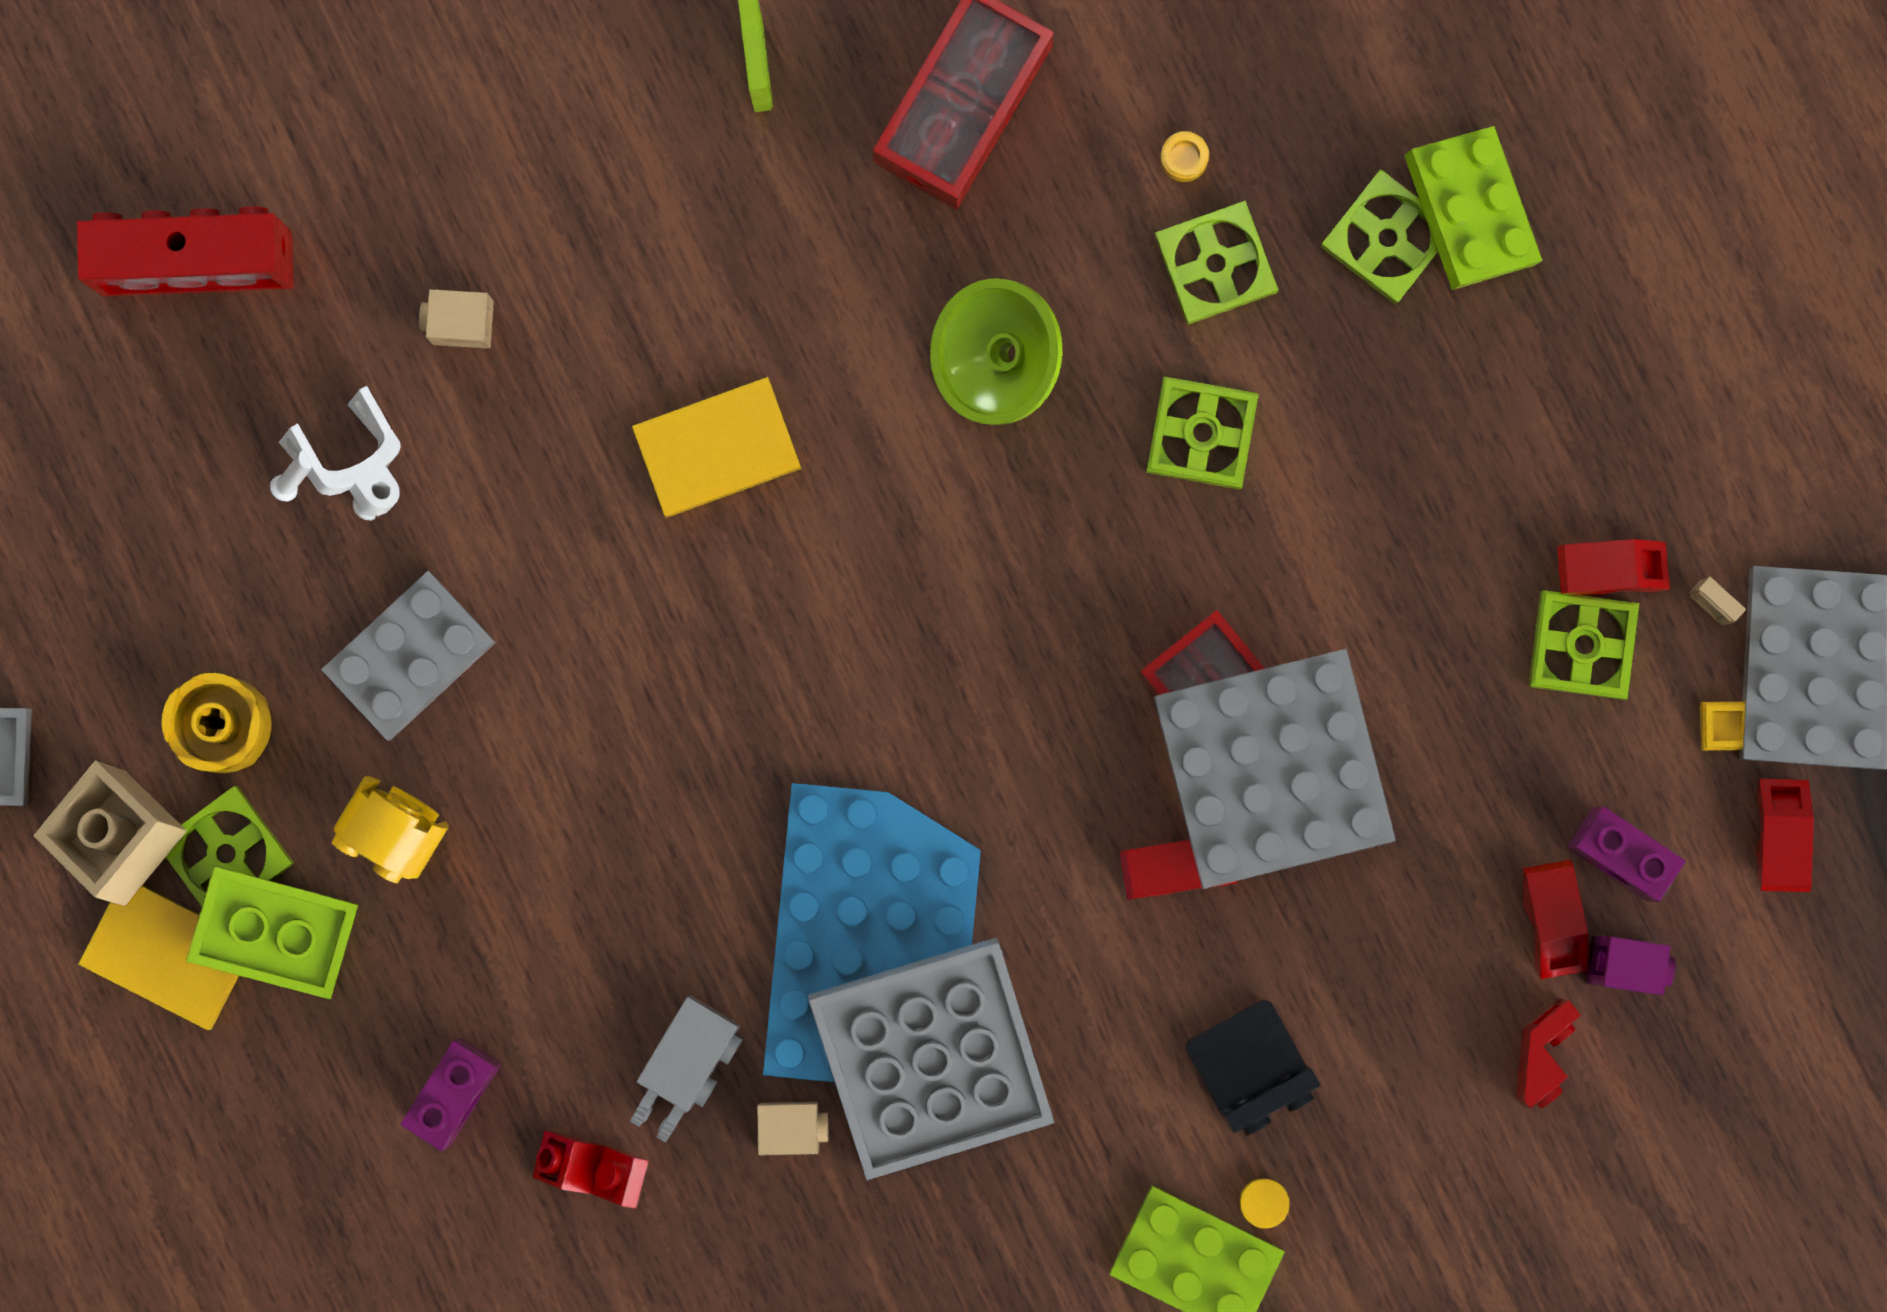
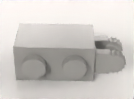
(685, 1062)

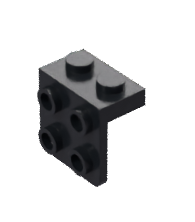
(1252, 1067)

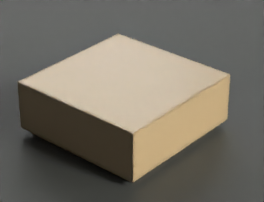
(1716, 601)

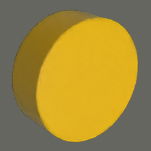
(1184, 156)
(1264, 1203)

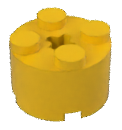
(207, 697)
(389, 830)

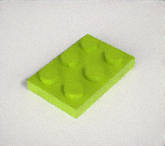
(1472, 207)
(272, 932)
(1194, 1258)

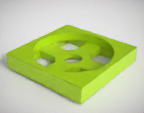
(755, 55)
(1337, 244)
(1252, 250)
(1245, 405)
(1625, 615)
(234, 801)

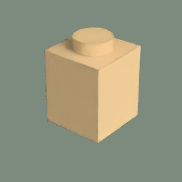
(457, 318)
(791, 1128)

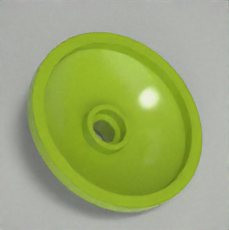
(973, 348)

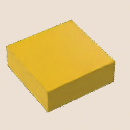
(1722, 726)

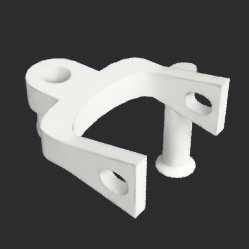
(369, 481)

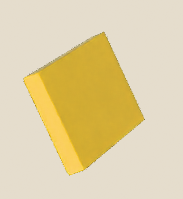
(716, 447)
(147, 952)

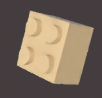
(109, 833)

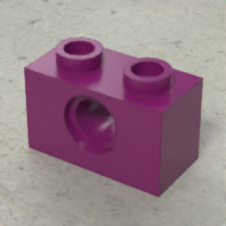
(1626, 854)
(1630, 965)
(451, 1094)

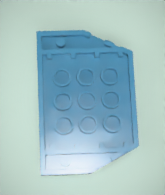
(859, 896)

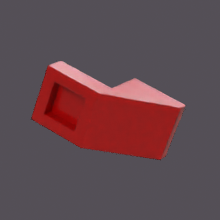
(1613, 567)
(1785, 836)
(1160, 870)
(1558, 919)
(1538, 1072)
(590, 1168)

